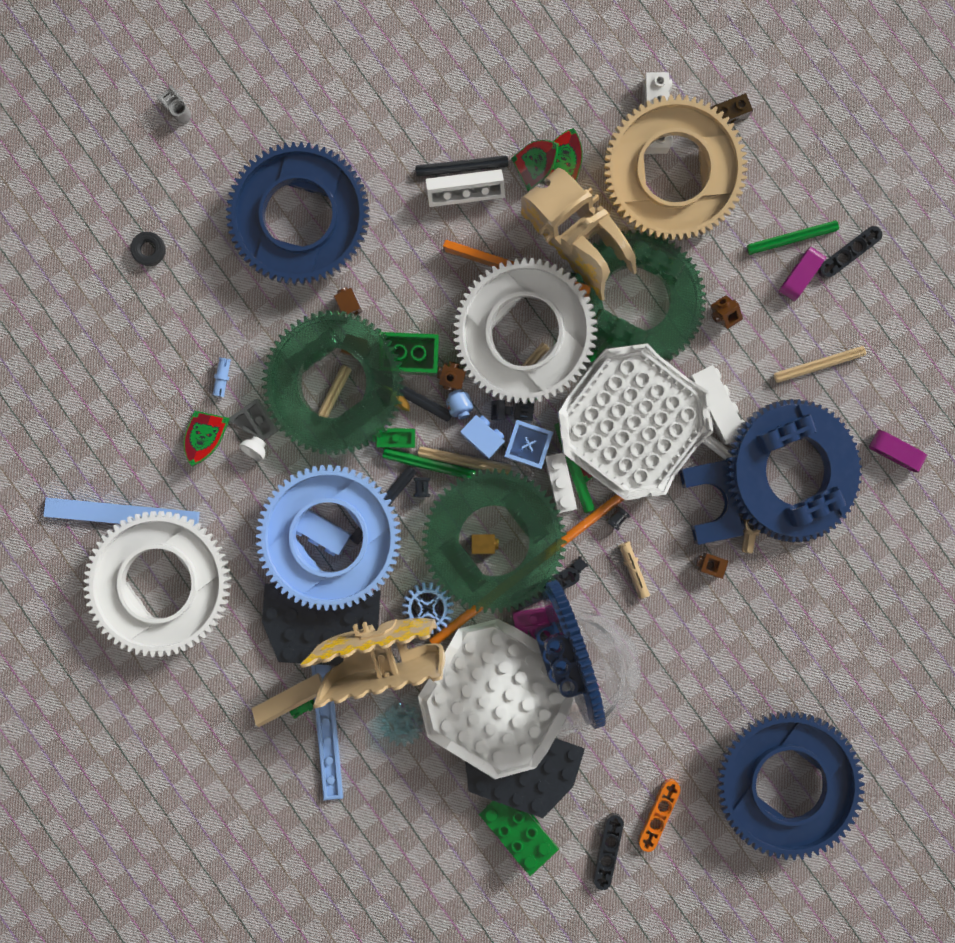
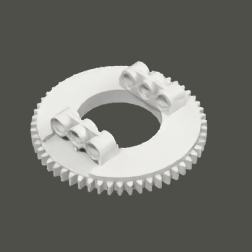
(494, 299)
(123, 611)

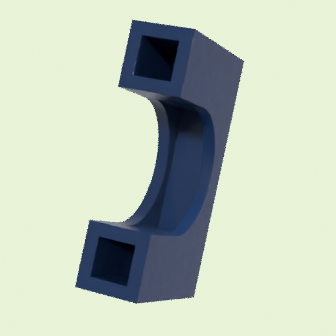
(728, 523)

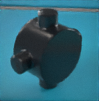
(579, 564)

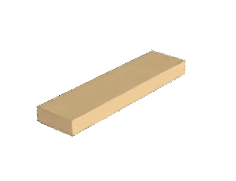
(287, 700)

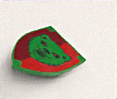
(569, 153)
(535, 161)
(203, 436)

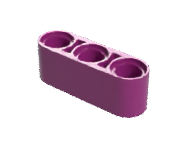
(802, 273)
(898, 451)

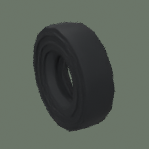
(139, 240)

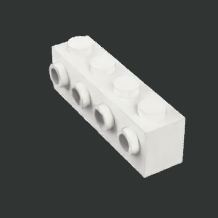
(655, 86)
(465, 188)
(722, 410)

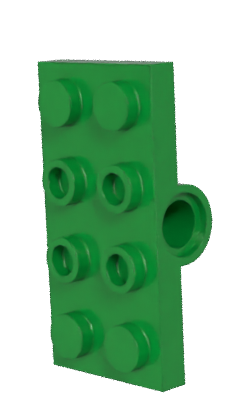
(520, 835)

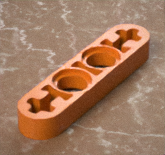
(655, 813)

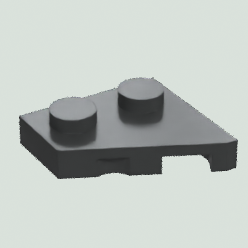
(255, 420)

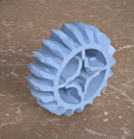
(439, 595)

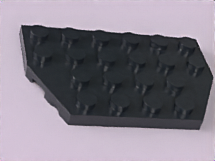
(299, 629)
(535, 789)

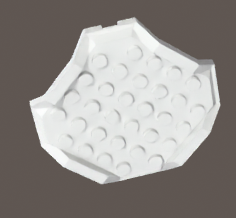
(634, 421)
(494, 700)

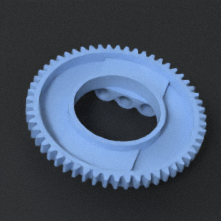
(292, 563)

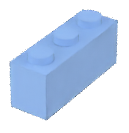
(323, 532)

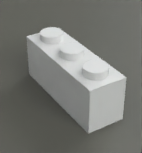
(560, 482)

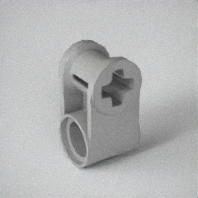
(173, 103)

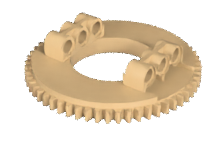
(719, 167)

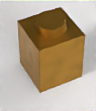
(484, 543)

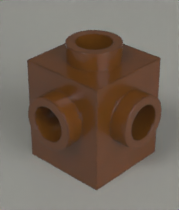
(726, 312)
(451, 382)

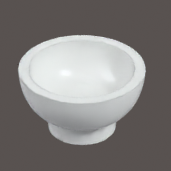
(254, 448)

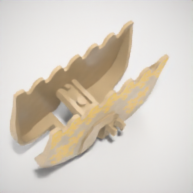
(555, 204)
(370, 660)

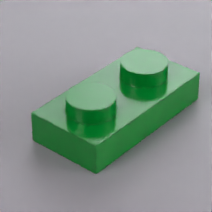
(397, 438)

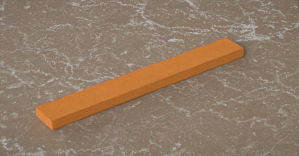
(486, 258)

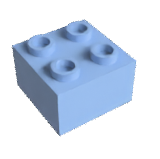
(482, 436)
(528, 444)

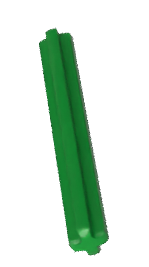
(792, 237)
(426, 463)
(578, 479)

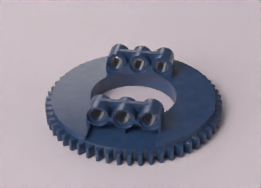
(313, 172)
(773, 429)
(569, 656)
(763, 824)

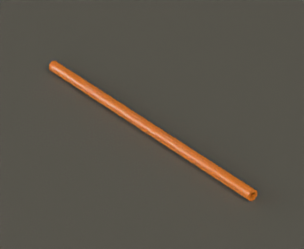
(571, 534)

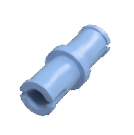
(221, 377)

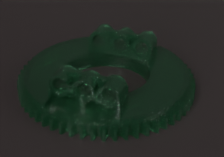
(683, 294)
(311, 343)
(459, 571)

